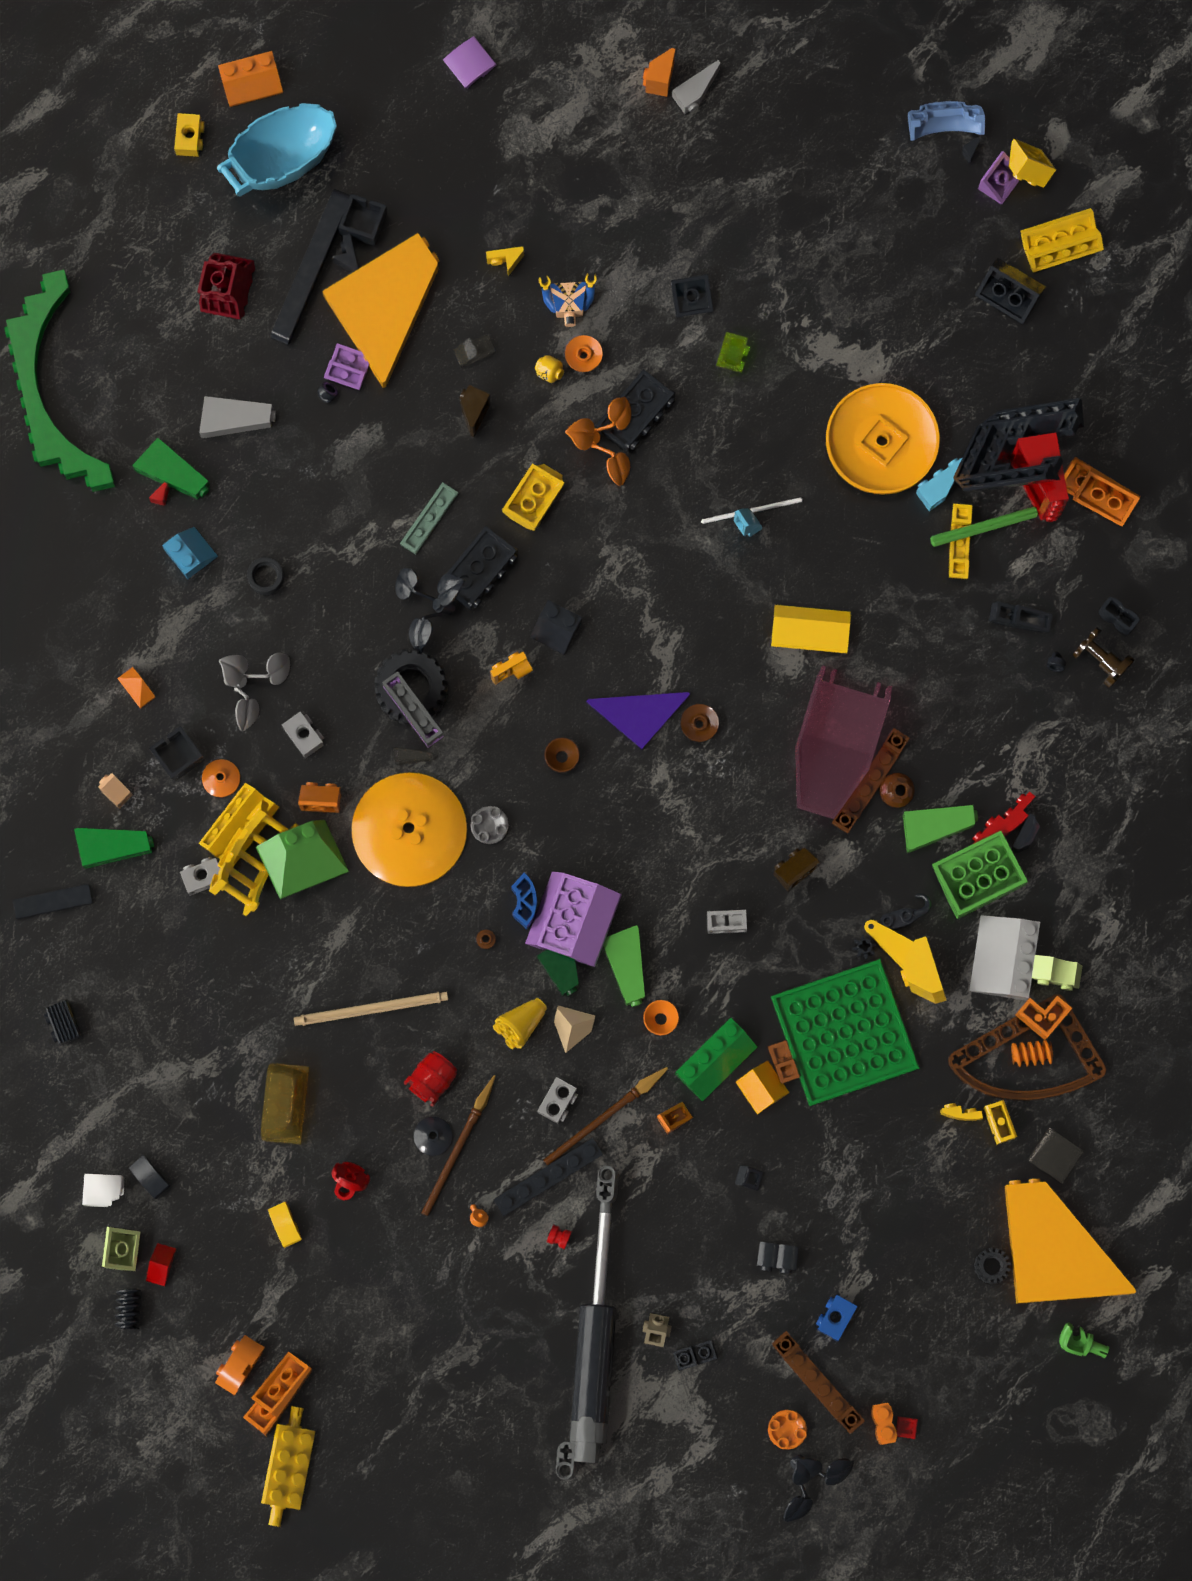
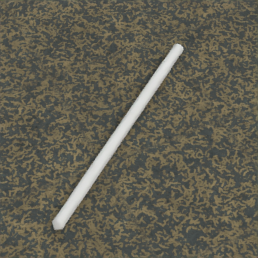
(756, 509)

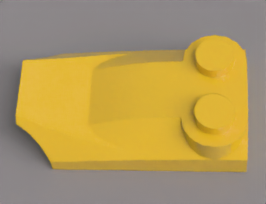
(534, 496)

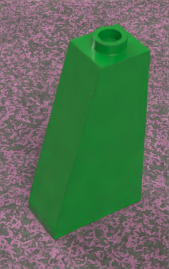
(166, 466)
(109, 846)

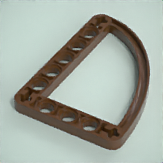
(1018, 1030)

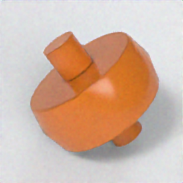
(478, 1217)

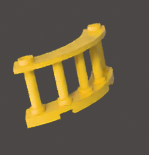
(235, 849)

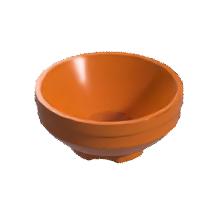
(663, 1007)

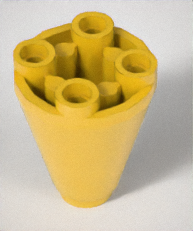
(520, 1022)

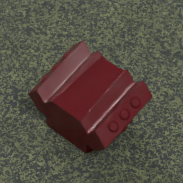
(225, 285)

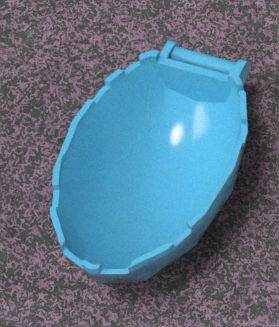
(279, 148)

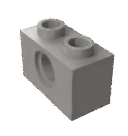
(305, 745)
(189, 875)

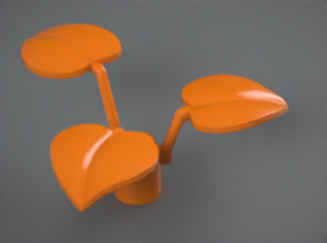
(586, 436)

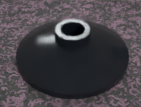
(433, 1146)

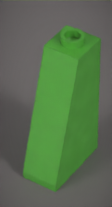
(933, 825)
(625, 960)

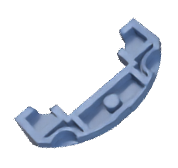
(946, 117)

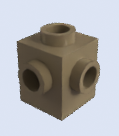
(656, 1330)

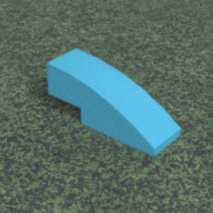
(747, 522)

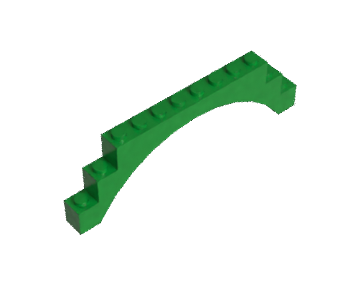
(26, 337)

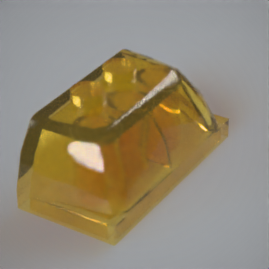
(284, 1103)

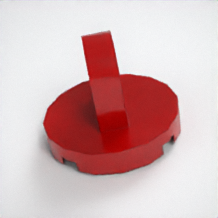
(350, 1177)

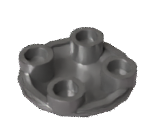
(489, 825)

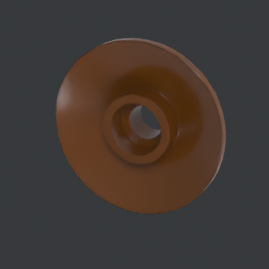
(701, 713)

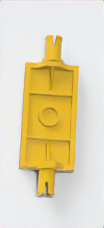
(287, 1466)

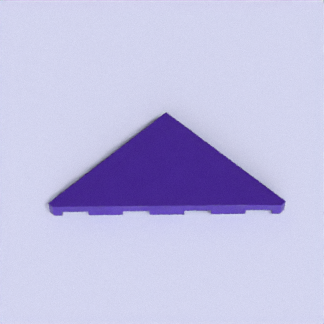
(640, 715)

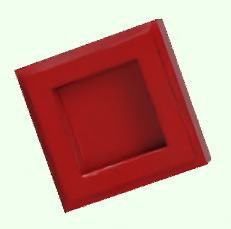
(906, 1427)

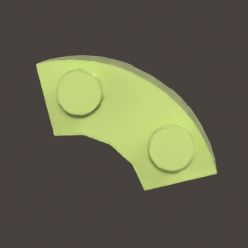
(1057, 972)

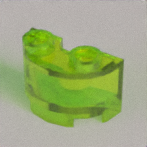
(732, 352)

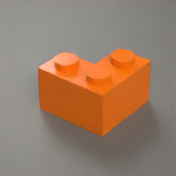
(1041, 1020)

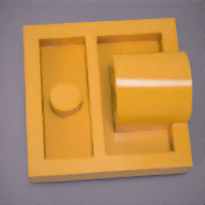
(515, 665)

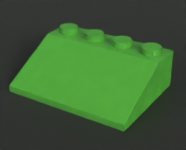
(979, 874)

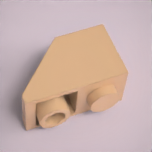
(114, 790)

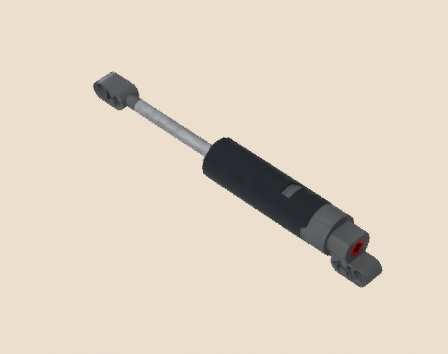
(593, 1353)

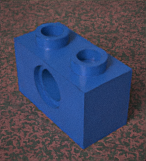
(844, 1308)

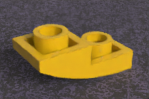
(955, 1112)
(284, 1224)

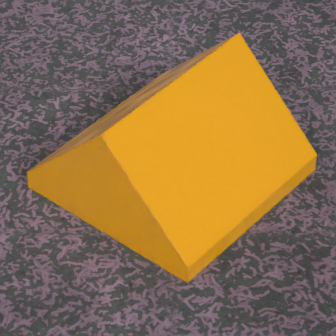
(762, 1087)

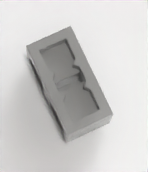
(726, 921)
(553, 1098)

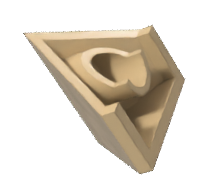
(572, 1026)

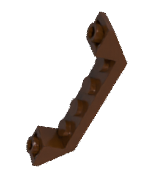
(872, 780)
(817, 1383)

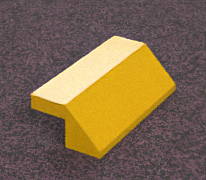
(1061, 240)
(811, 629)
(232, 818)

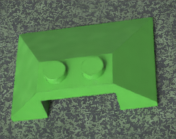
(301, 858)

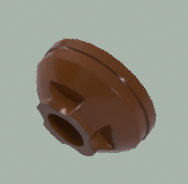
(561, 745)
(888, 793)

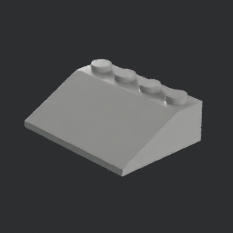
(1004, 957)

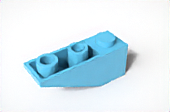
(936, 490)

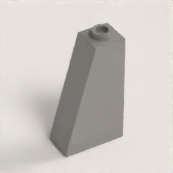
(234, 416)

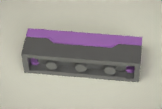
(412, 709)

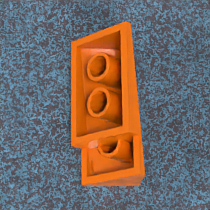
(1099, 492)
(277, 1393)

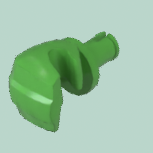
(1082, 1343)

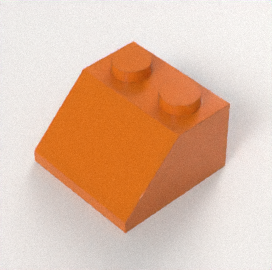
(659, 74)
(320, 798)

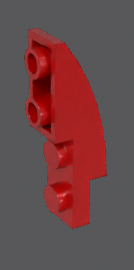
(1012, 820)

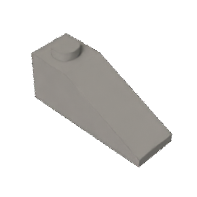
(692, 91)

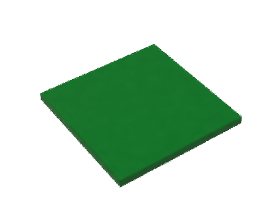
(844, 1032)

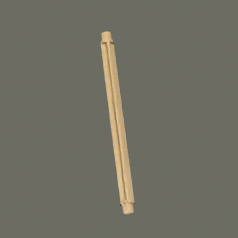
(370, 1008)

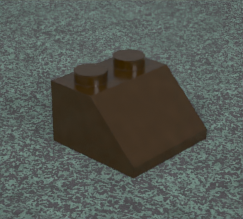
(474, 407)
(796, 868)

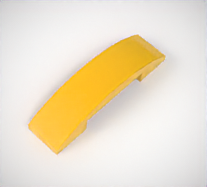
(960, 548)

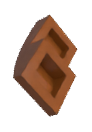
(783, 1061)

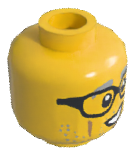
(549, 369)

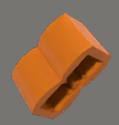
(882, 1417)

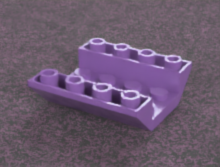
(573, 918)

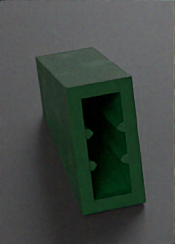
(561, 971)

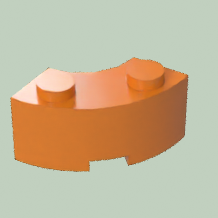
(239, 1365)

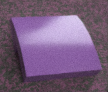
(469, 62)
(347, 367)

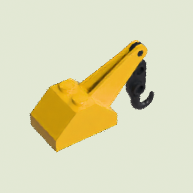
(913, 957)

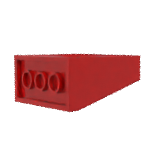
(1050, 496)

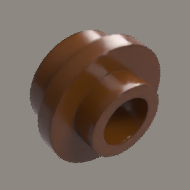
(485, 945)

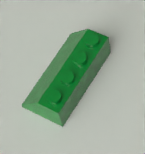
(716, 1059)

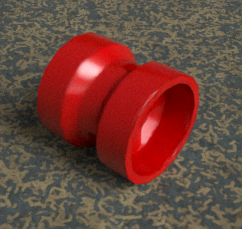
(558, 1236)

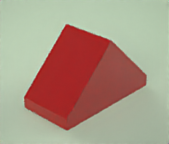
(160, 1264)

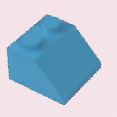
(189, 551)

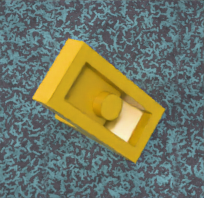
(511, 256)

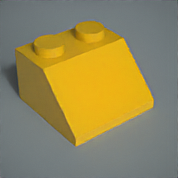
(1030, 164)

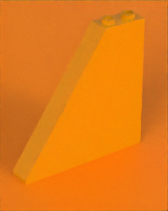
(383, 302)
(1054, 1251)

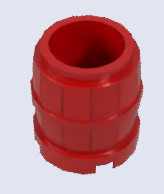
(431, 1077)

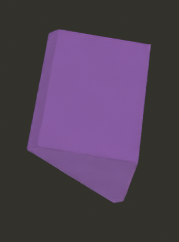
(998, 180)

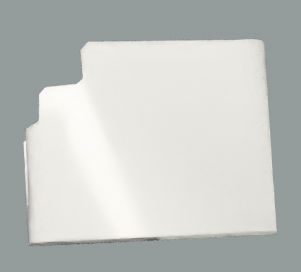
(102, 1189)

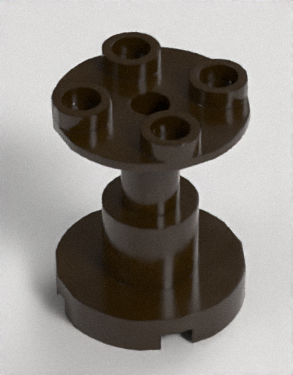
(1108, 662)

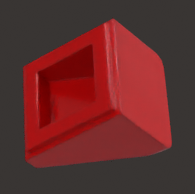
(160, 495)

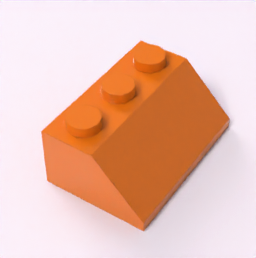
(250, 79)

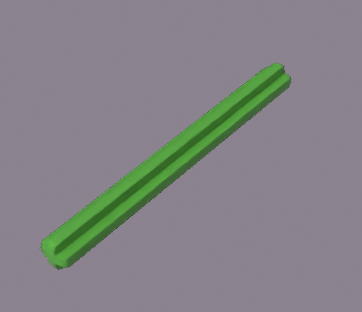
(984, 526)

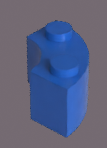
(526, 901)

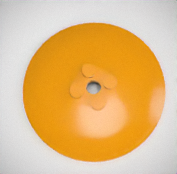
(887, 413)
(414, 856)

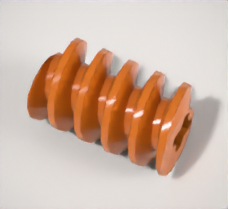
(1032, 1053)

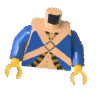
(568, 299)

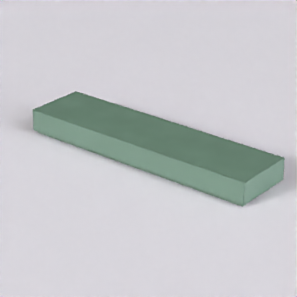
(429, 518)

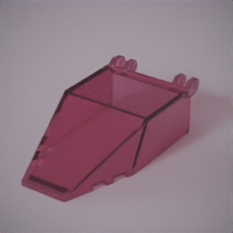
(836, 744)

